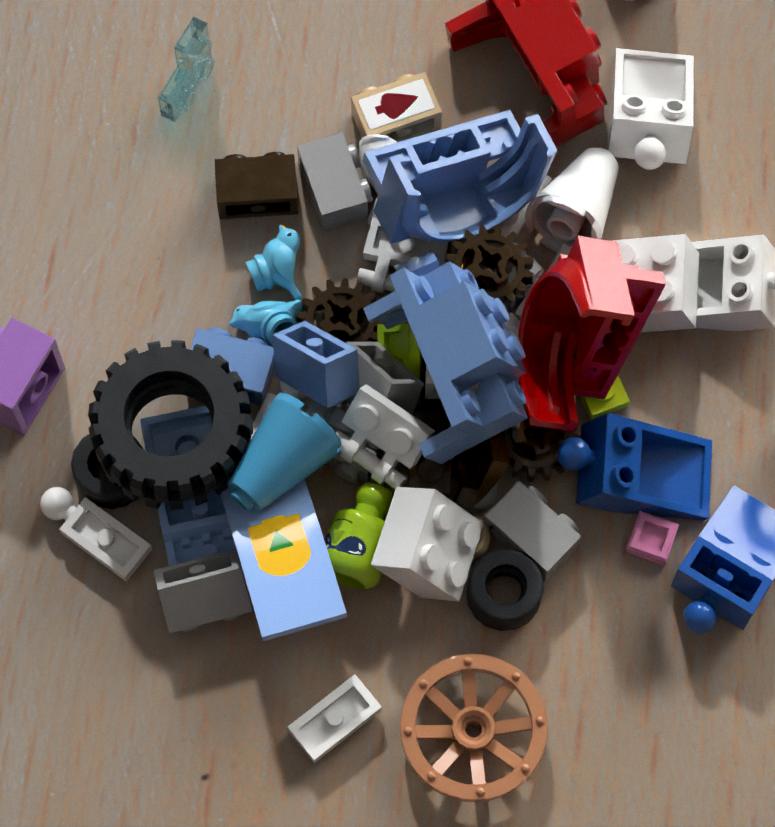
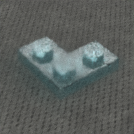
(193, 65)

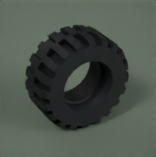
(158, 374)

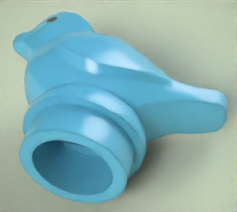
(277, 263)
(266, 318)

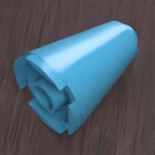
(281, 453)

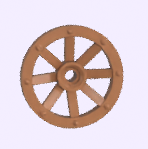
(480, 717)

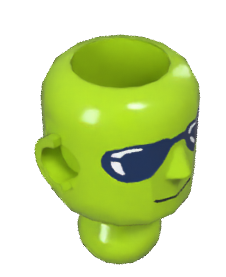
(355, 535)

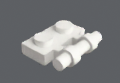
(385, 254)
(387, 427)

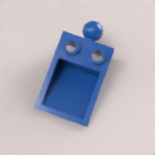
(639, 468)
(729, 564)

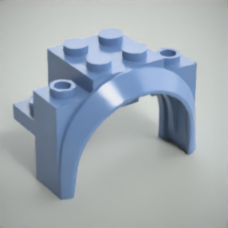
(440, 180)
(462, 344)

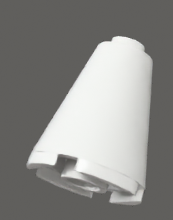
(575, 200)

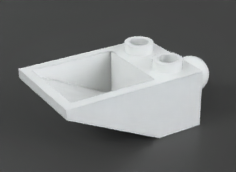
(651, 107)
(725, 272)

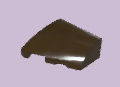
(479, 470)

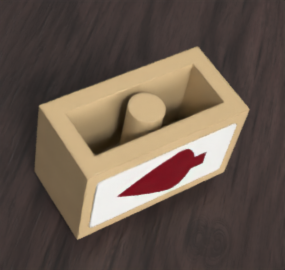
(397, 109)

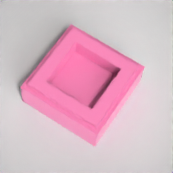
(652, 538)

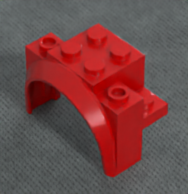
(554, 51)
(588, 304)

